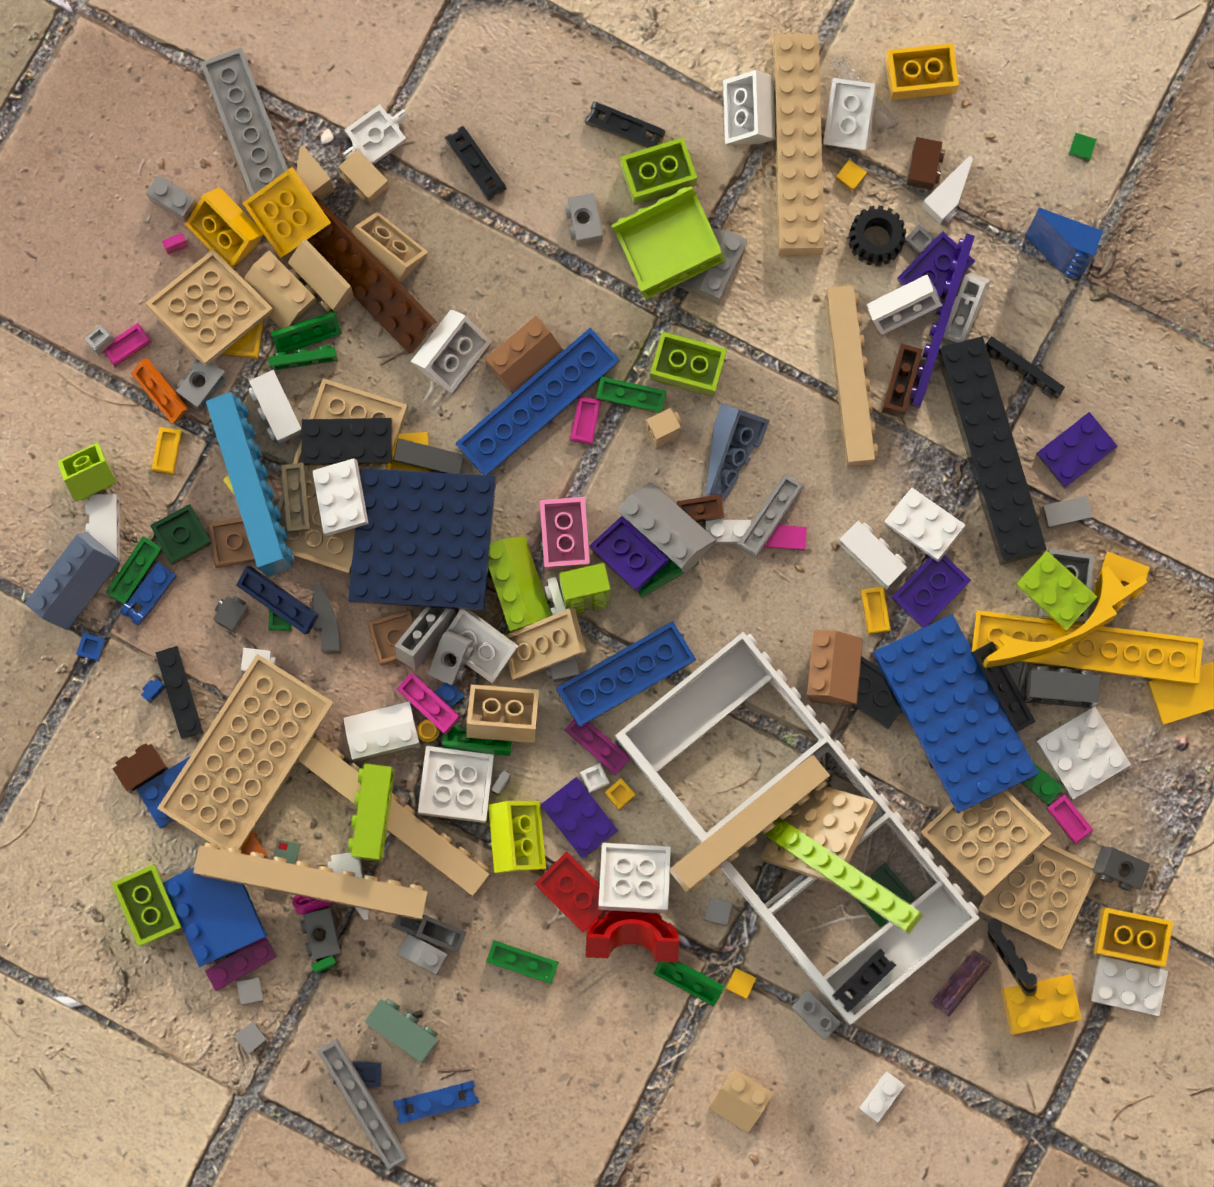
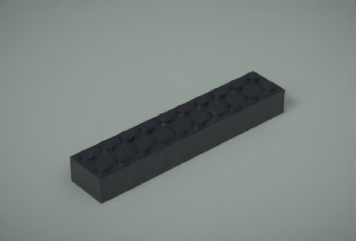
(991, 450)

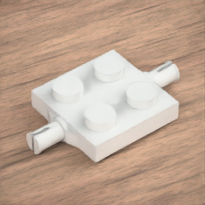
(376, 134)

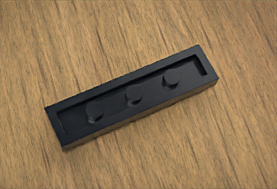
(1030, 373)
(1004, 689)
(179, 692)

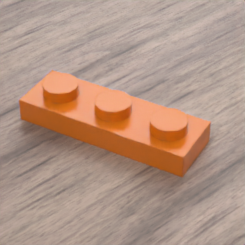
(159, 390)

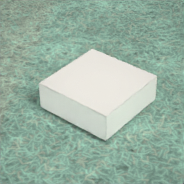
(594, 778)

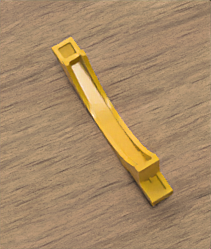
(1110, 600)

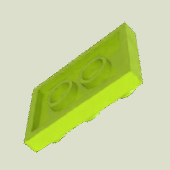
(1056, 590)

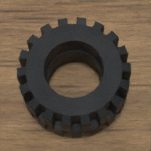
(883, 219)

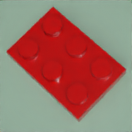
(571, 891)

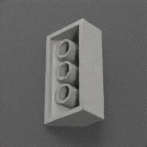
(666, 526)

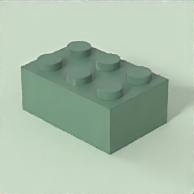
(402, 1030)

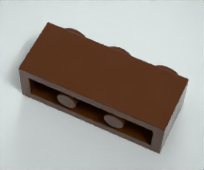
(902, 380)

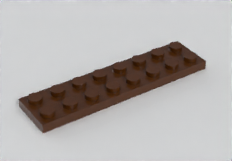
(373, 284)

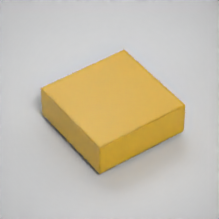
(851, 175)
(620, 794)
(740, 983)

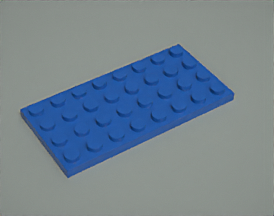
(955, 714)

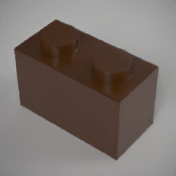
(924, 163)
(140, 767)

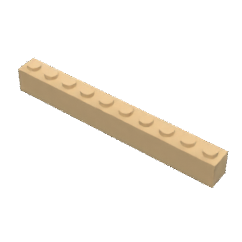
(402, 821)
(310, 882)

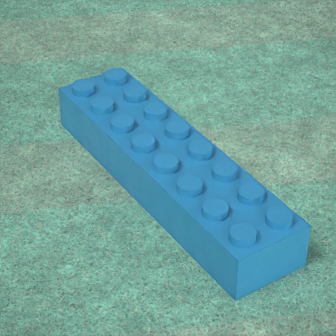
(250, 484)

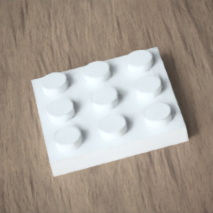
(1083, 753)
(455, 784)
(634, 878)

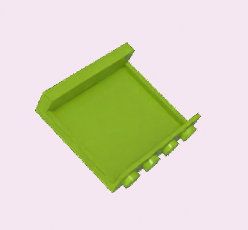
(668, 242)

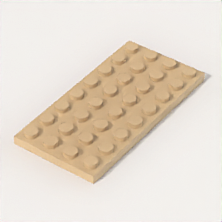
(337, 402)
(245, 755)

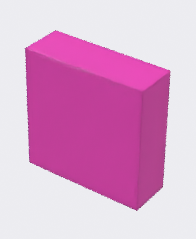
(175, 243)

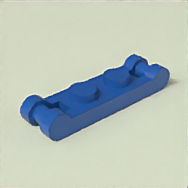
(436, 1102)

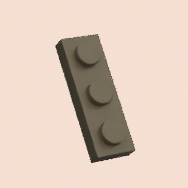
(295, 497)

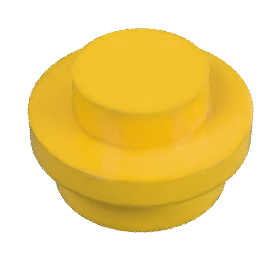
(427, 731)

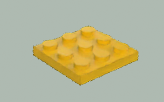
(286, 212)

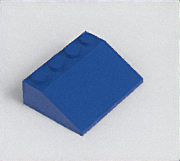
(1064, 242)
(213, 915)

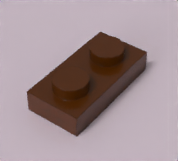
(703, 508)

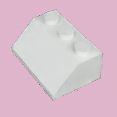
(749, 109)
(451, 351)
(381, 731)

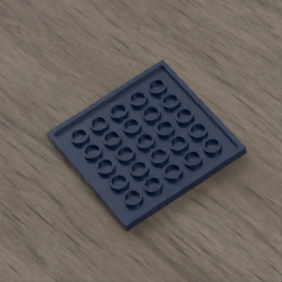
(423, 540)

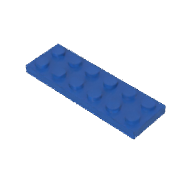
(625, 674)

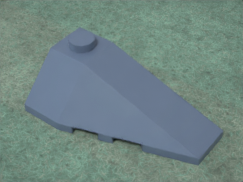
(732, 442)

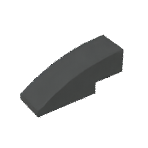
(326, 622)
(432, 931)

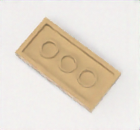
(546, 644)

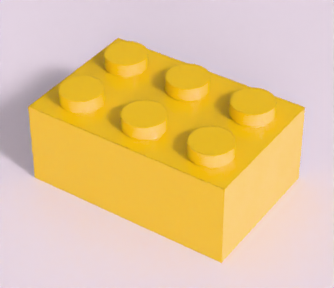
(922, 71)
(1133, 937)
(1050, 1006)

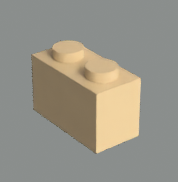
(363, 177)
(663, 427)

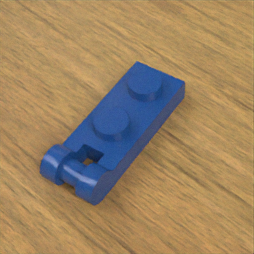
(148, 593)

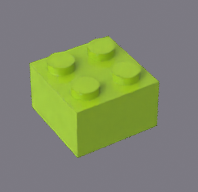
(86, 472)

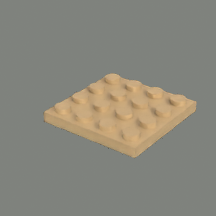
(209, 307)
(830, 819)
(987, 839)
(1042, 895)

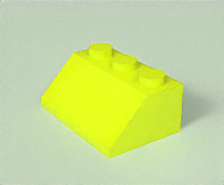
(517, 836)

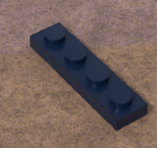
(277, 600)

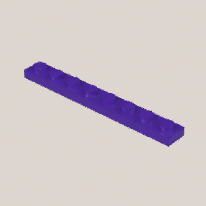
(937, 330)

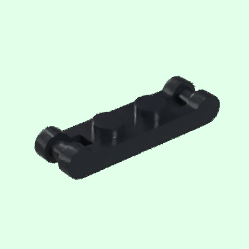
(624, 125)
(475, 163)
(1015, 965)
(864, 980)

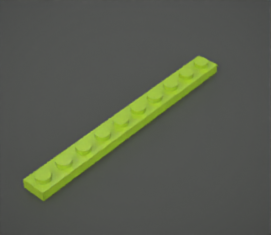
(844, 875)

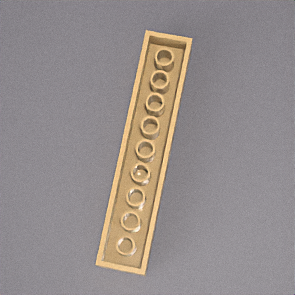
(798, 144)

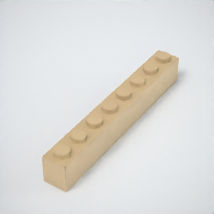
(850, 375)
(750, 822)

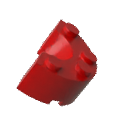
(635, 928)

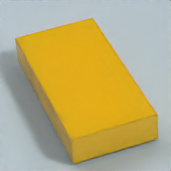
(166, 450)
(875, 610)

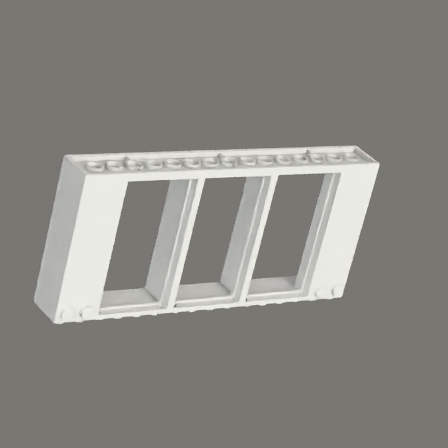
(701, 704)

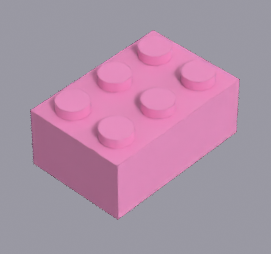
(564, 534)

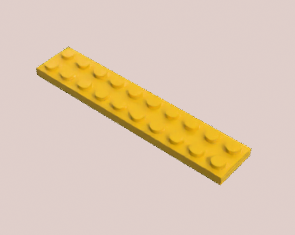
(1102, 651)

